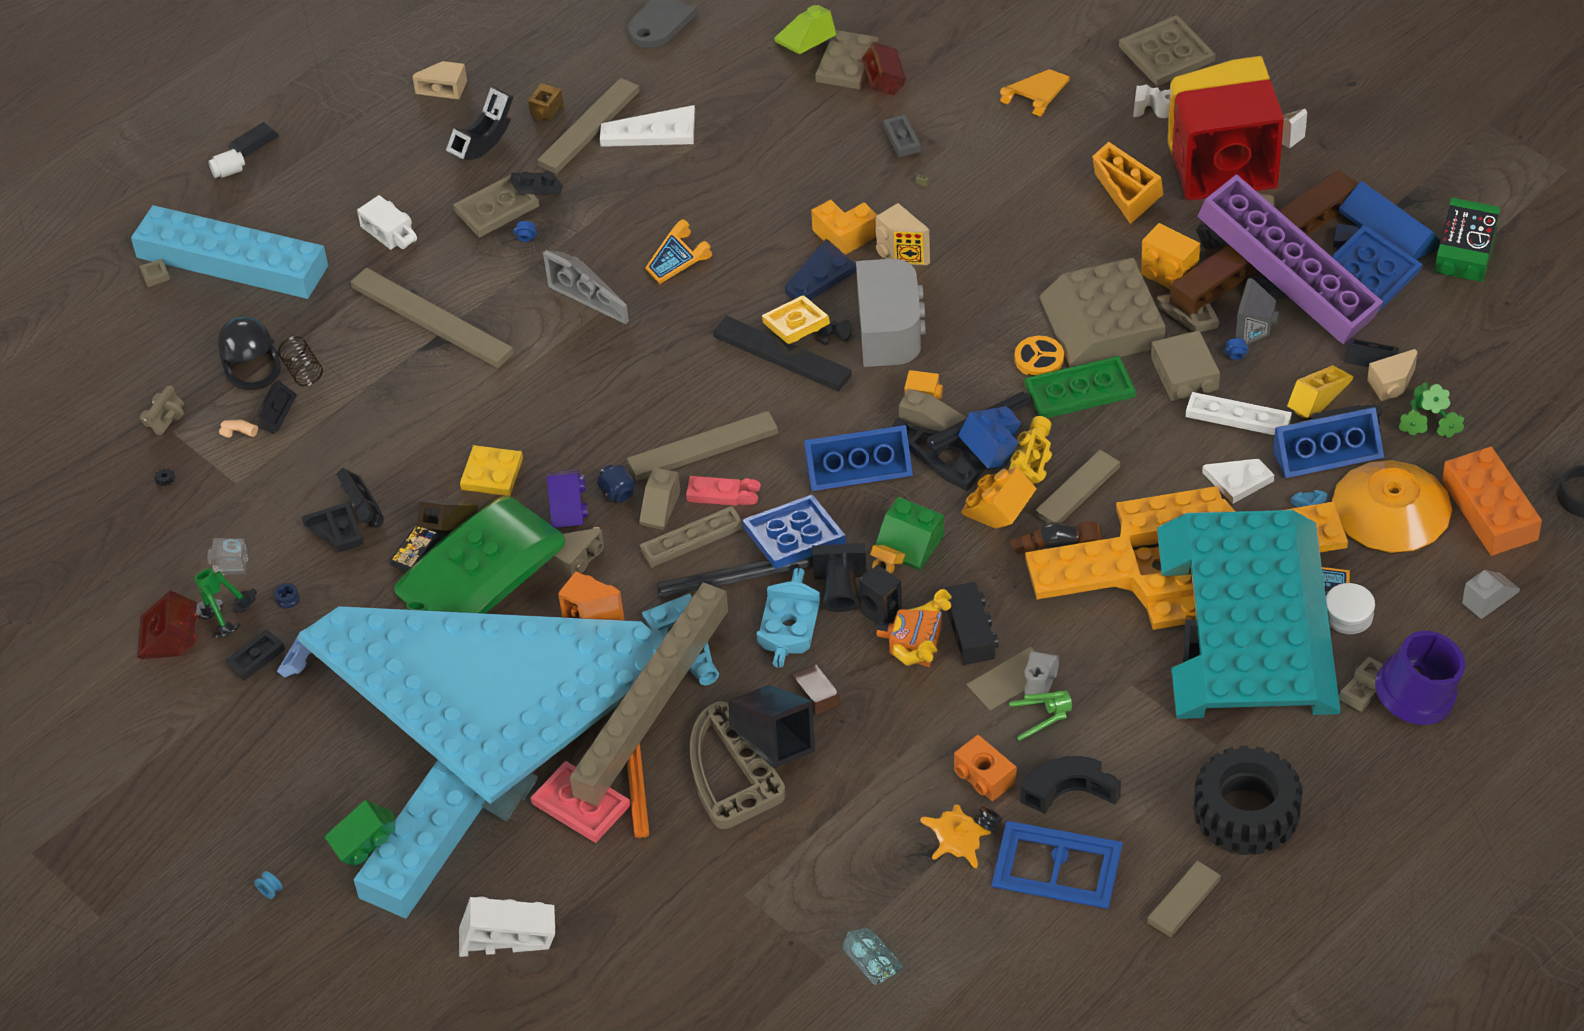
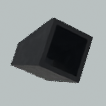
(774, 723)

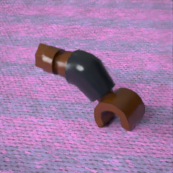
(1058, 535)

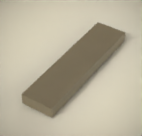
(1078, 488)
(691, 536)

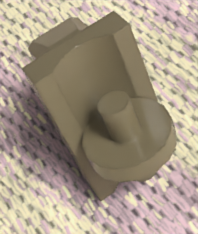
(164, 409)

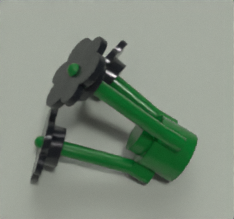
(208, 585)

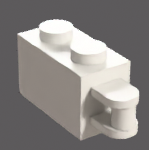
(386, 223)

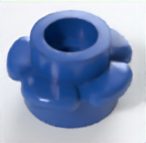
(525, 231)
(1236, 348)

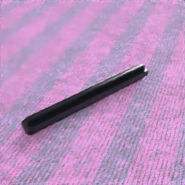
(726, 576)

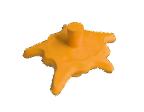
(956, 834)

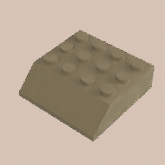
(1102, 312)

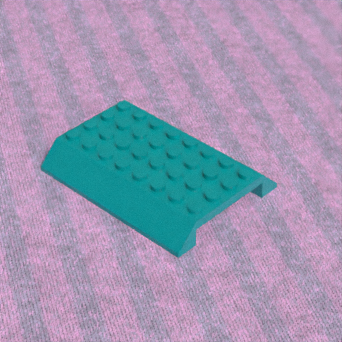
(1255, 611)

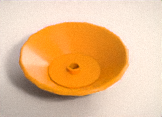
(1392, 506)

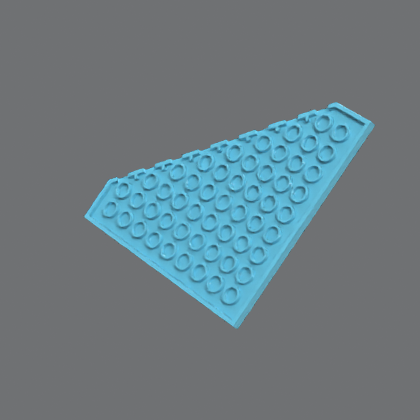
(484, 688)

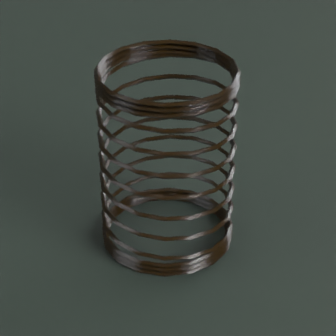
(298, 357)

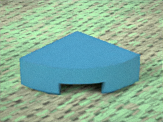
(1309, 498)

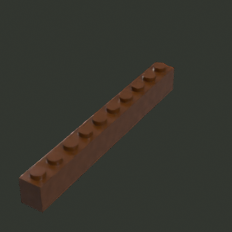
(1229, 268)

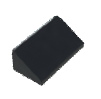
(1365, 352)

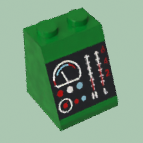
(1467, 239)

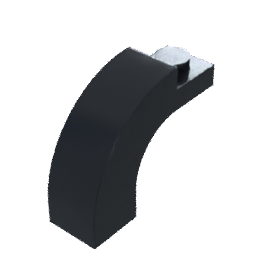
(486, 131)
(1067, 775)

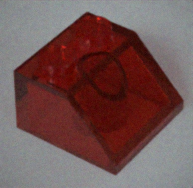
(167, 627)

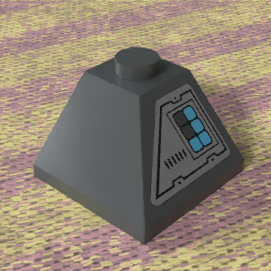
(1255, 313)

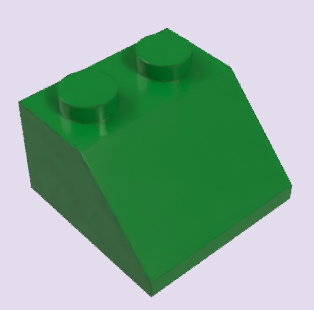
(911, 531)
(361, 832)

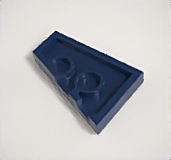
(820, 272)

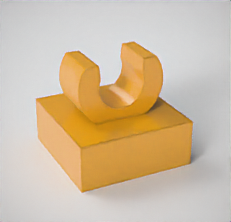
(886, 555)

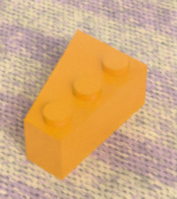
(1127, 181)

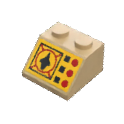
(902, 236)

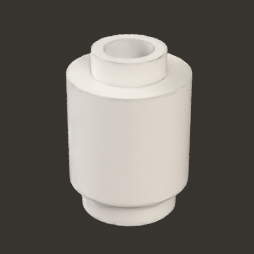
(226, 164)

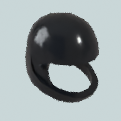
(242, 341)

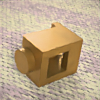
(544, 107)

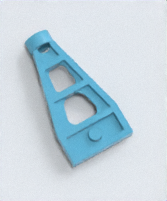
(661, 620)

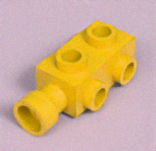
(1033, 450)

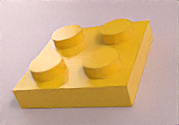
(796, 319)
(491, 470)

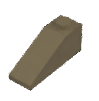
(927, 411)

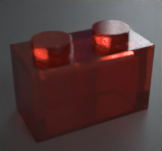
(883, 68)

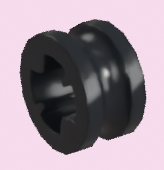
(988, 818)

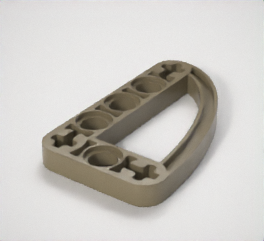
(759, 788)

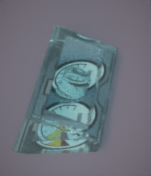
(871, 955)

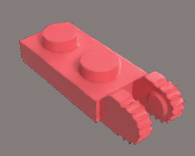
(722, 491)

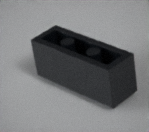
(971, 623)

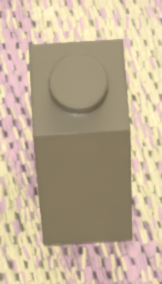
(659, 498)

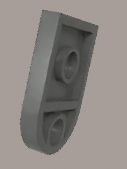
(660, 21)

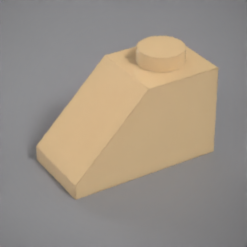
(441, 80)
(1392, 375)

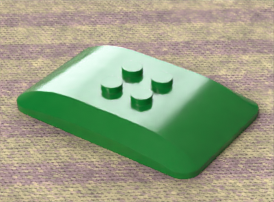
(481, 559)

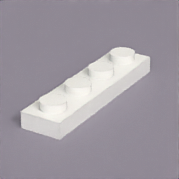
(1236, 413)

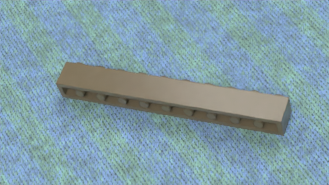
(649, 694)

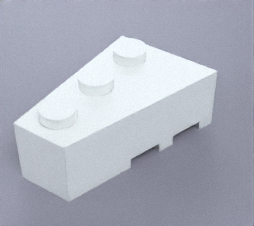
(506, 924)

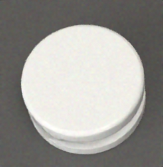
(1350, 608)

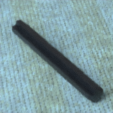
(951, 434)

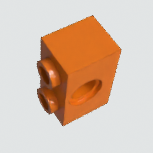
(979, 755)

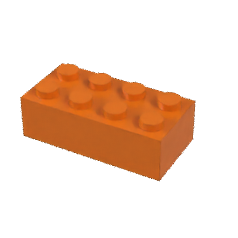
(1491, 501)

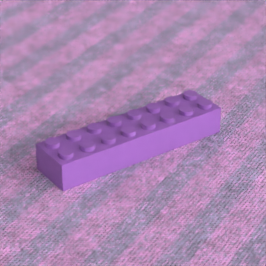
(1290, 259)

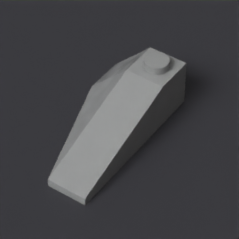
(580, 283)

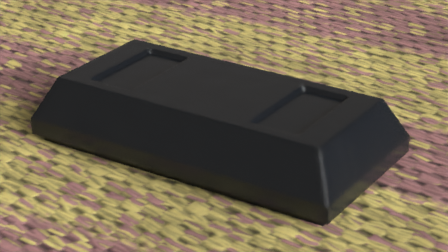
(253, 139)

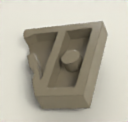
(1201, 321)

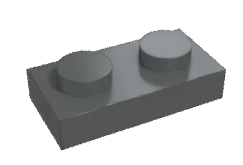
(901, 135)

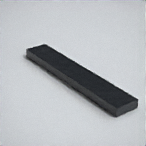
(782, 354)

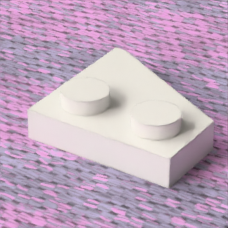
(1238, 478)

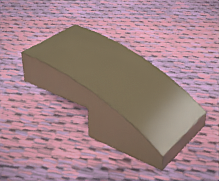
(1361, 688)

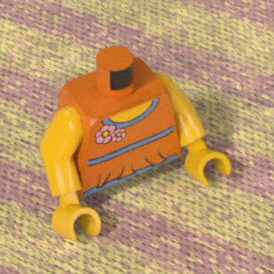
(916, 631)

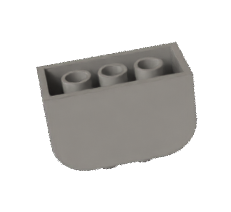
(889, 311)

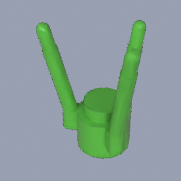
(1055, 703)

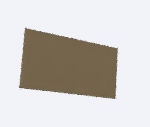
(1002, 681)

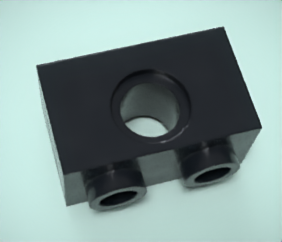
(880, 595)

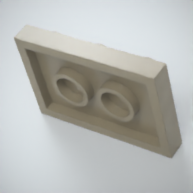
(843, 60)
(494, 207)

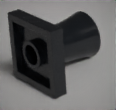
(840, 567)

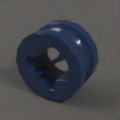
(290, 600)

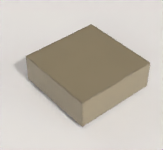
(154, 273)

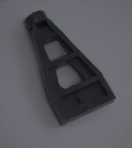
(961, 473)

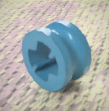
(268, 885)

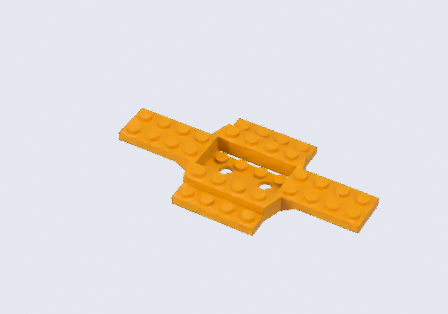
(1116, 564)

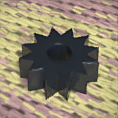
(164, 477)

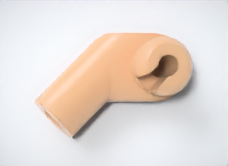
(241, 426)

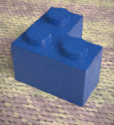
(991, 435)

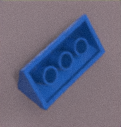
(1376, 212)
(1328, 442)
(858, 458)

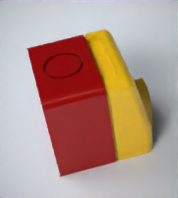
(1224, 126)

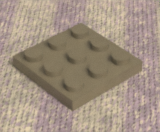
(1167, 50)

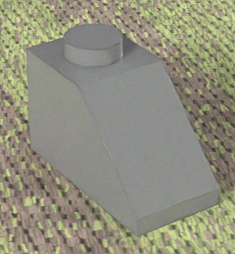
(1488, 592)

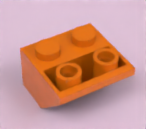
(590, 599)

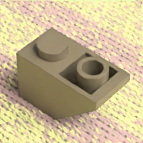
(577, 552)

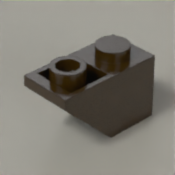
(443, 514)

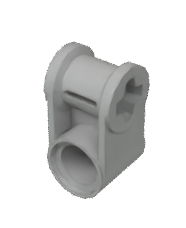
(1040, 672)

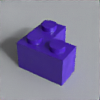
(565, 498)

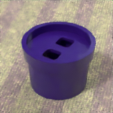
(1423, 696)

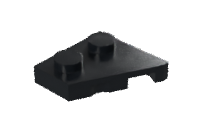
(335, 526)

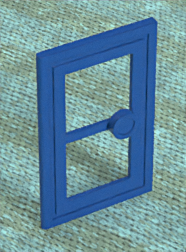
(1062, 840)

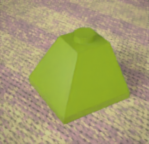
(807, 30)

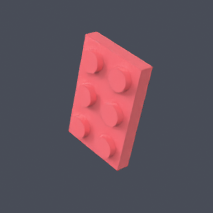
(591, 821)

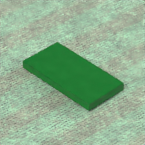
(1079, 387)

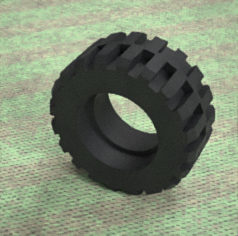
(1240, 828)

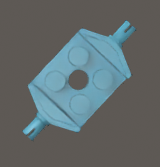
(789, 602)

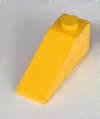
(1317, 390)

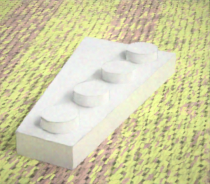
(658, 128)

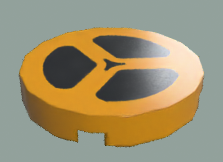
(1038, 355)

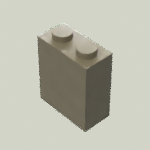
(1185, 365)

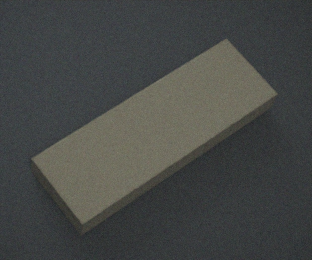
(1184, 899)

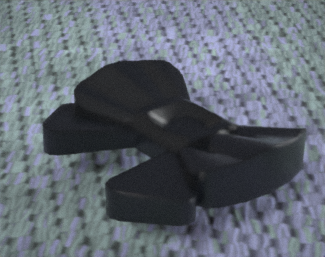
(842, 328)

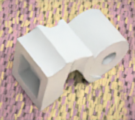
(1152, 97)

